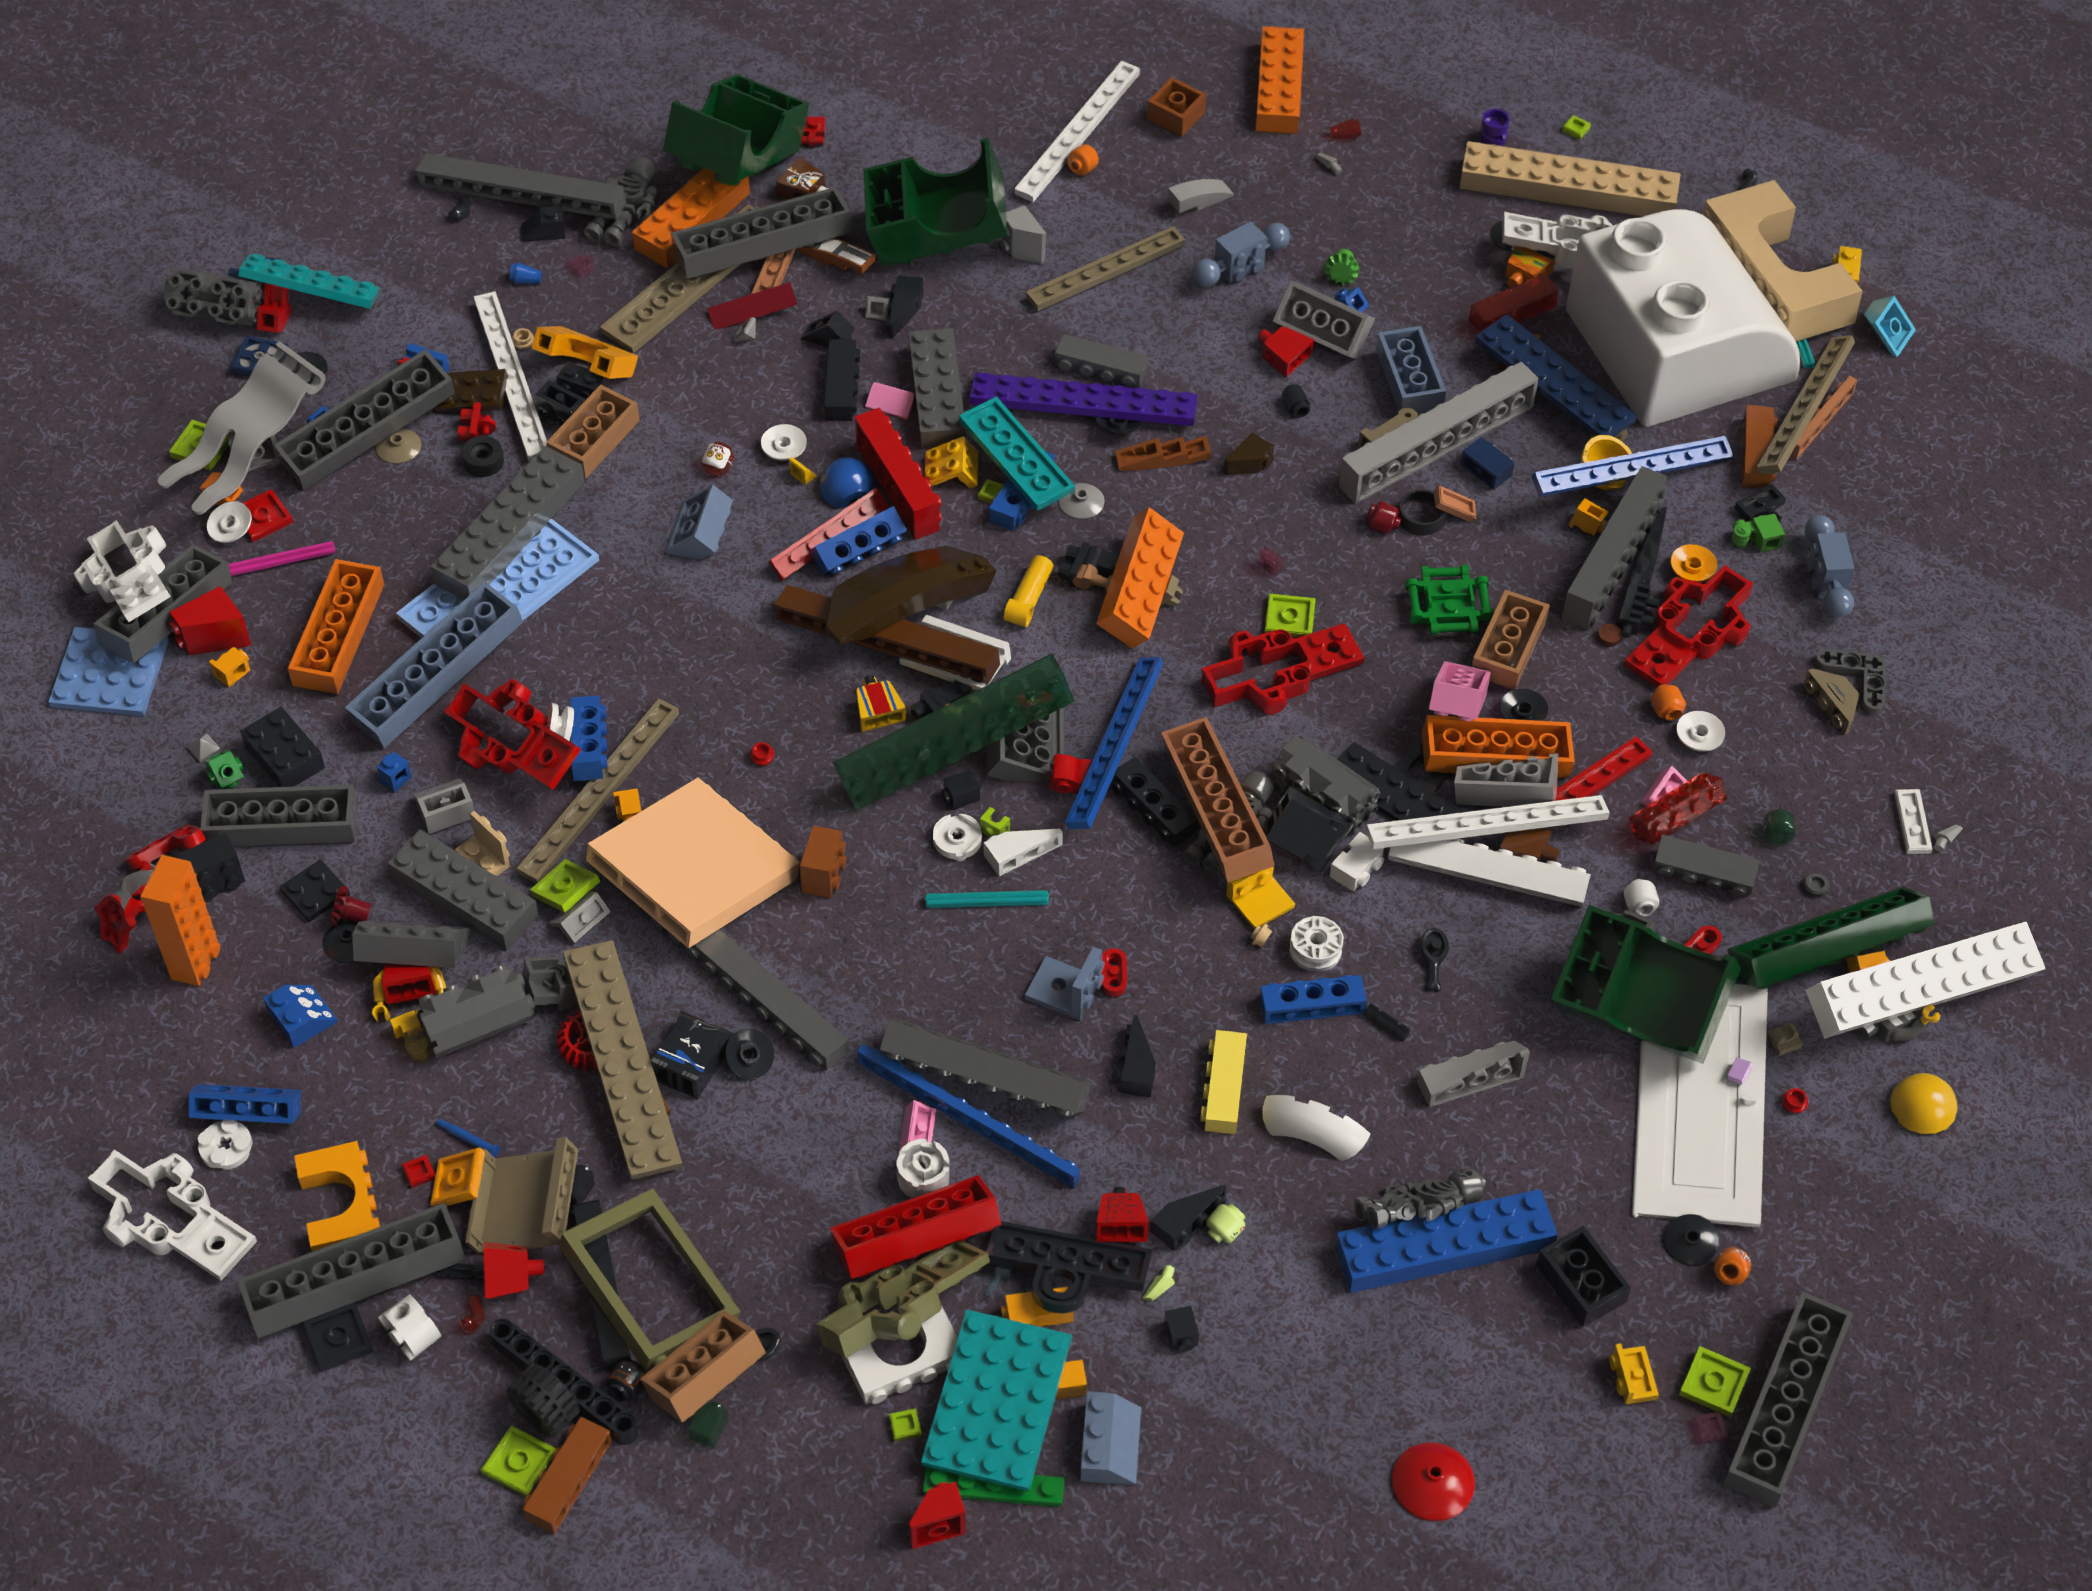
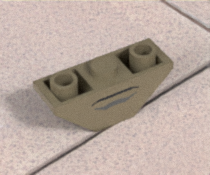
(1834, 696)

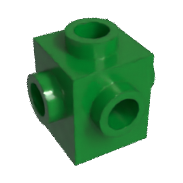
(216, 766)

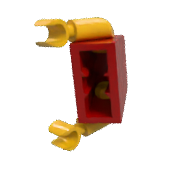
(405, 983)

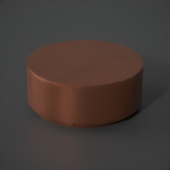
(1609, 635)

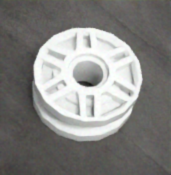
(560, 724)
(1304, 943)

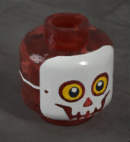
(717, 459)

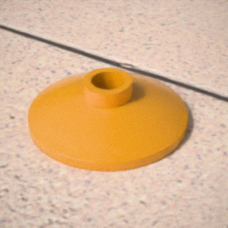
(1693, 563)

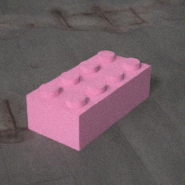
(1459, 691)

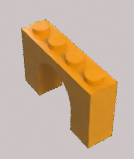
(605, 358)
(345, 1166)
(1023, 1309)

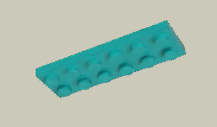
(308, 281)
(1016, 453)

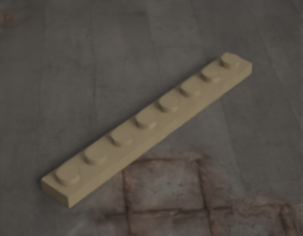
(1105, 268)

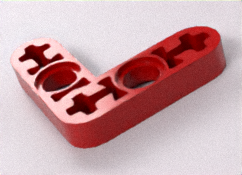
(183, 837)

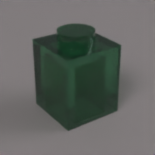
(708, 1424)

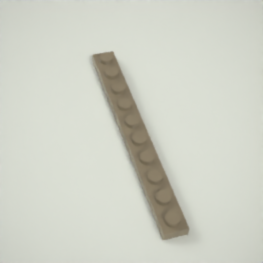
(1805, 405)
(597, 792)

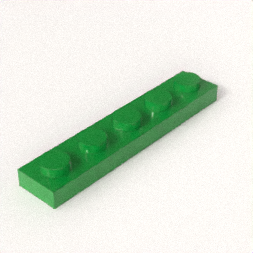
(1043, 1490)

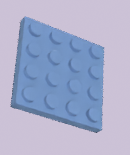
(103, 681)

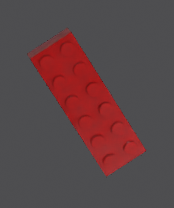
(898, 473)
(915, 1226)

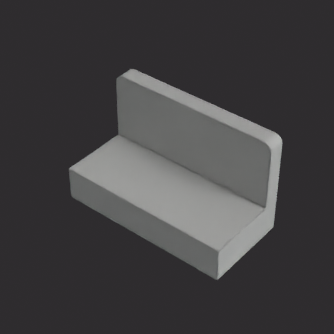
(581, 916)

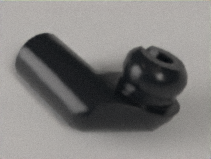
(1750, 177)
(460, 211)

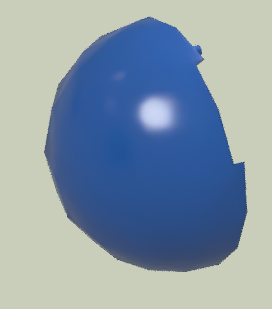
(845, 481)

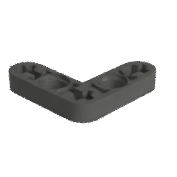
(1867, 672)

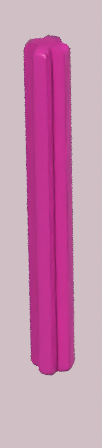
(282, 558)

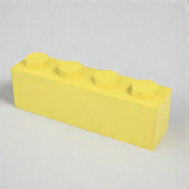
(1225, 1082)

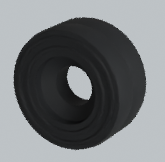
(482, 445)

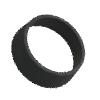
(1417, 528)

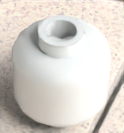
(1641, 897)

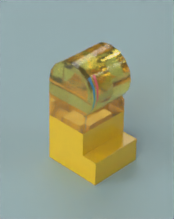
(414, 1036)

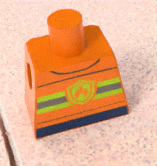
(1528, 264)

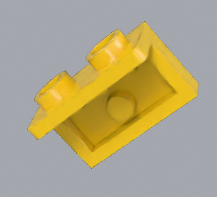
(1634, 1374)

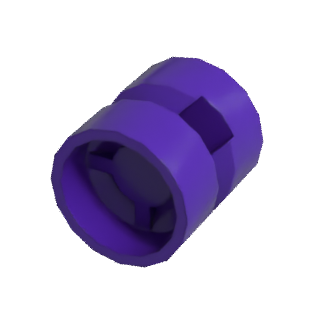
(1494, 127)

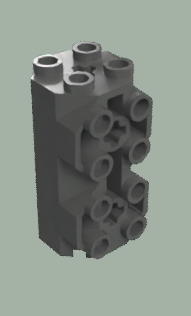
(213, 296)
(1324, 780)
(474, 1012)

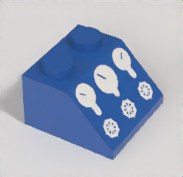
(298, 1012)

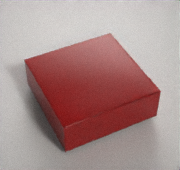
(418, 1171)

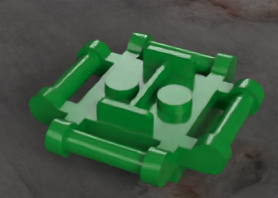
(1449, 602)

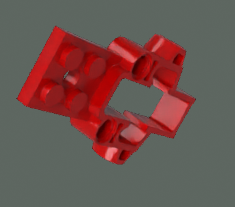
(1676, 649)
(1289, 681)
(532, 752)

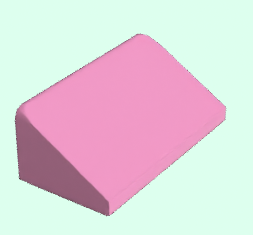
(891, 400)
(1666, 782)
(917, 1123)

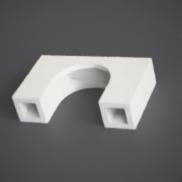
(878, 1379)

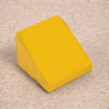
(800, 472)

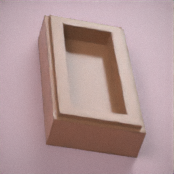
(1455, 504)

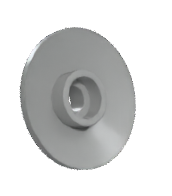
(1085, 506)

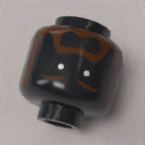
(625, 1381)

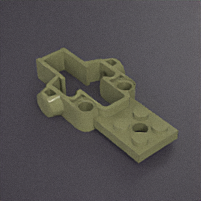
(912, 1290)

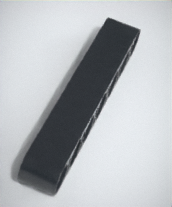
(611, 1343)
(577, 1384)

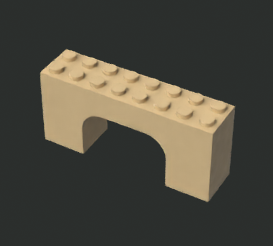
(1803, 300)

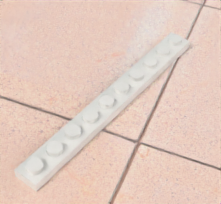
(1077, 131)
(516, 386)
(1487, 822)

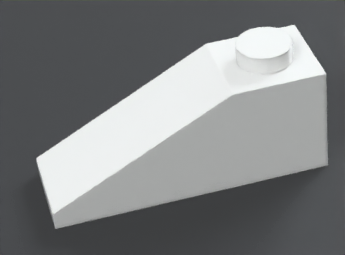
(1019, 847)

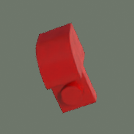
(275, 311)

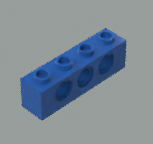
(1010, 506)
(886, 521)
(587, 735)
(1325, 1005)
(244, 1103)

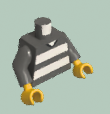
(1901, 1027)

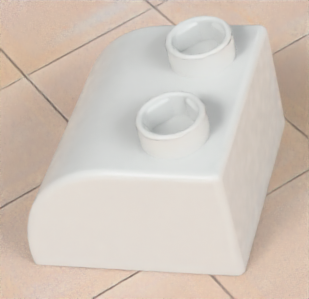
(1676, 316)

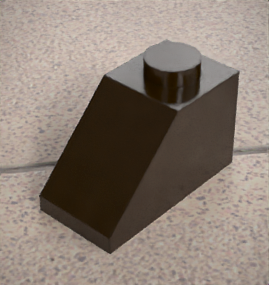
(1249, 456)

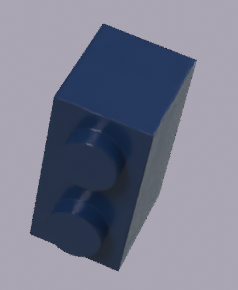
(1487, 463)

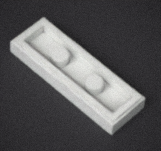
(1913, 821)

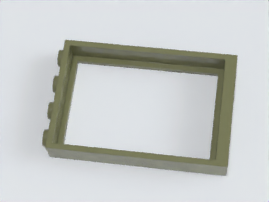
(572, 1246)

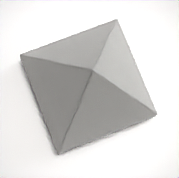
(877, 308)
(746, 330)
(203, 748)

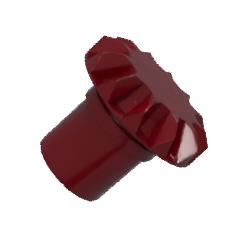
(348, 908)

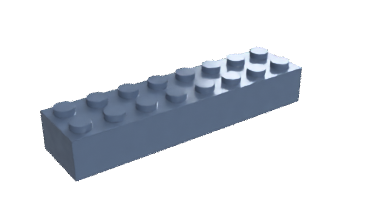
(434, 664)

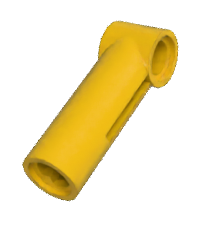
(1021, 607)

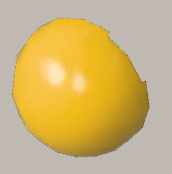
(1602, 448)
(1924, 1103)

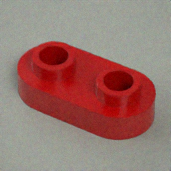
(1698, 941)
(1114, 974)

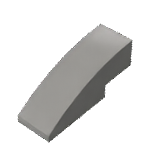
(1198, 194)

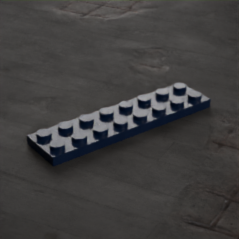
(1557, 379)

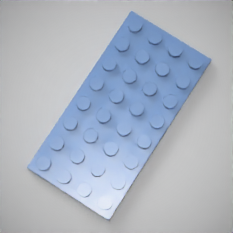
(528, 581)

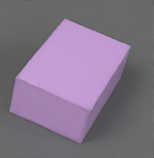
(1739, 1071)

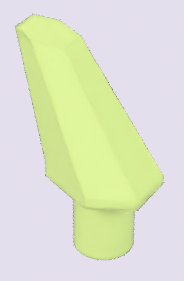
(1160, 1284)

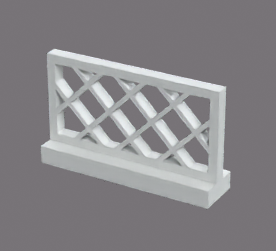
(940, 625)

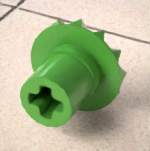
(1341, 267)

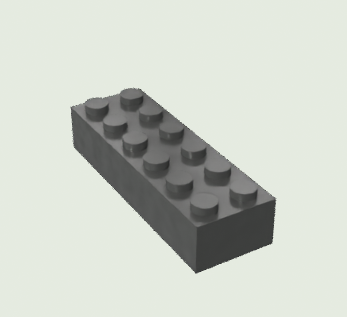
(936, 386)
(185, 579)
(281, 815)
(463, 889)

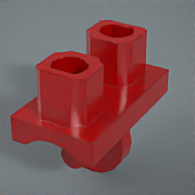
(477, 423)

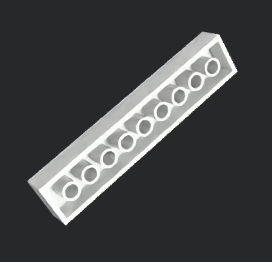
(1924, 979)

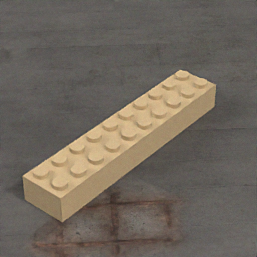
(1568, 180)

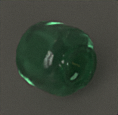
(1779, 827)

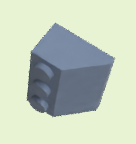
(700, 524)
(1110, 1439)

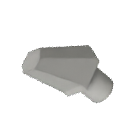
(1329, 162)
(1946, 837)

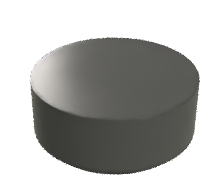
(1816, 885)

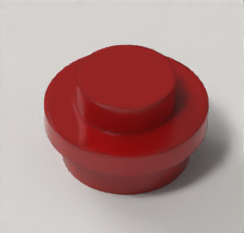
(762, 754)
(1795, 1100)

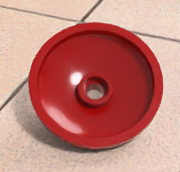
(1432, 1496)

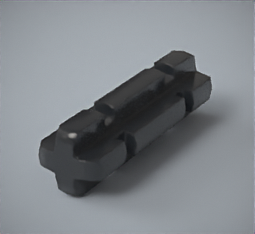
(1387, 1022)
(462, 1271)

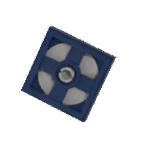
(250, 353)

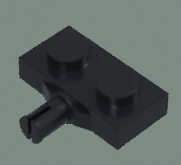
(1761, 503)

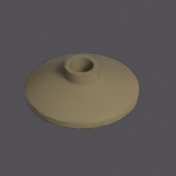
(402, 451)

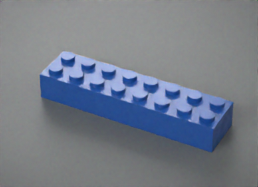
(1451, 1242)

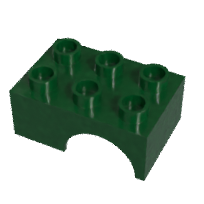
(737, 130)
(931, 213)
(1645, 984)

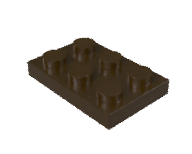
(475, 386)

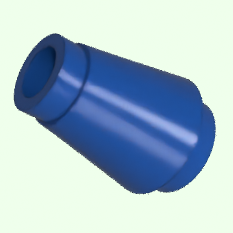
(524, 274)

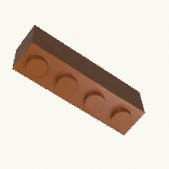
(1757, 435)
(566, 1475)

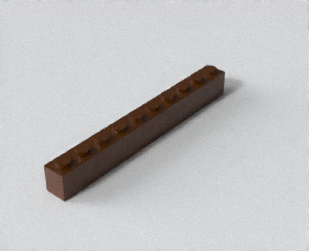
(900, 639)

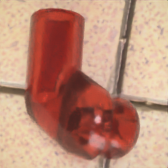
(476, 1316)

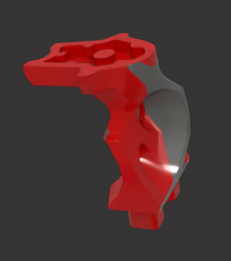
(123, 908)

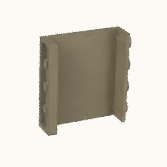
(523, 1198)

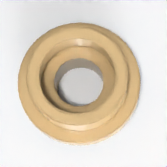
(522, 338)
(1260, 935)

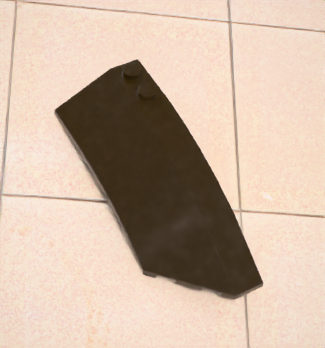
(903, 588)

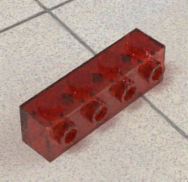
(1518, 302)
(1678, 808)

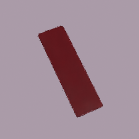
(752, 305)

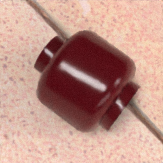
(1383, 517)

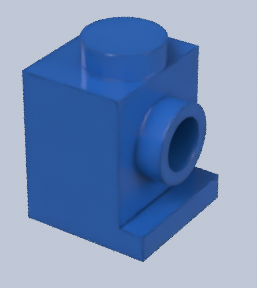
(390, 767)

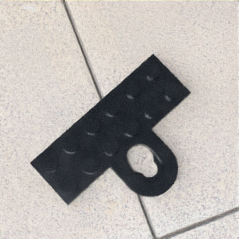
(1400, 794)
(1067, 1256)

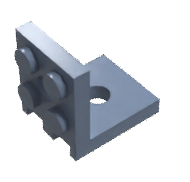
(1079, 985)

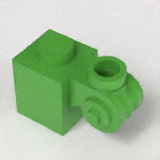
(1763, 530)

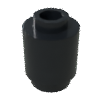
(1296, 400)

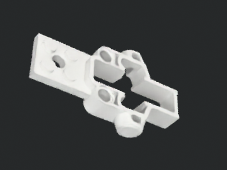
(1554, 237)
(138, 587)
(196, 1237)

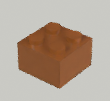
(1176, 106)
(823, 862)

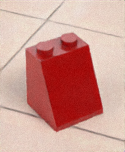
(209, 624)

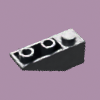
(906, 302)
(1139, 1064)
(1181, 1217)

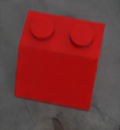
(938, 1516)

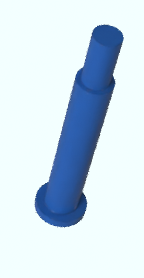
(468, 1137)

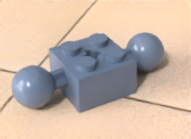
(1240, 253)
(1830, 565)

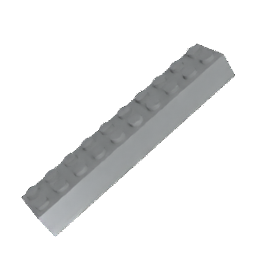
(1437, 432)

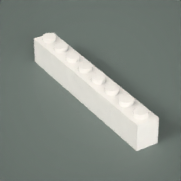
(1497, 869)

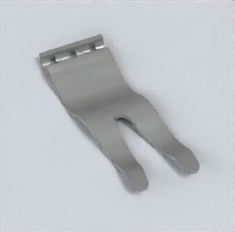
(253, 415)

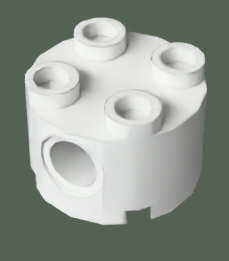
(922, 1167)
(409, 1326)

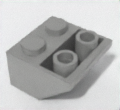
(444, 805)

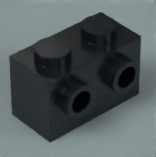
(580, 380)
(557, 402)

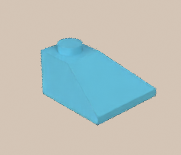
(1890, 324)

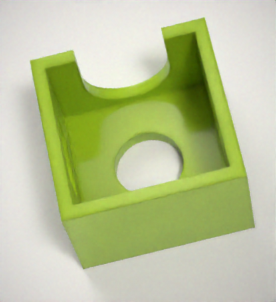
(991, 828)

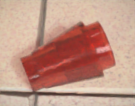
(1346, 130)

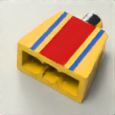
(879, 704)

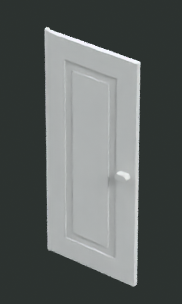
(1698, 1130)

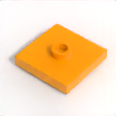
(458, 1177)

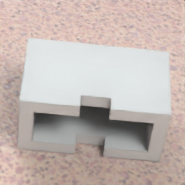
(1354, 867)

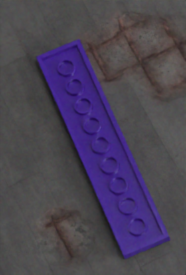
(1085, 399)

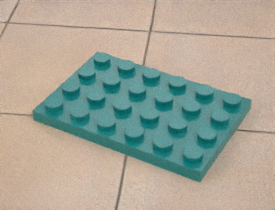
(997, 1400)

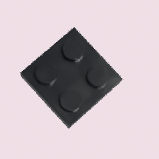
(313, 890)
(338, 1336)

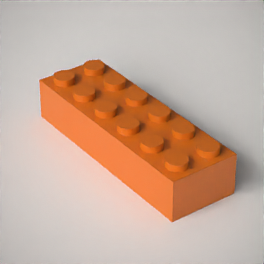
(1280, 80)
(694, 204)
(1140, 578)
(336, 626)
(1457, 742)
(180, 920)

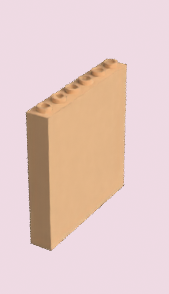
(693, 862)

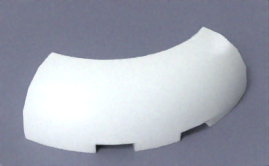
(1314, 1124)

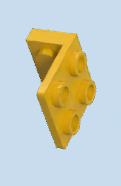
(952, 460)
(1259, 897)

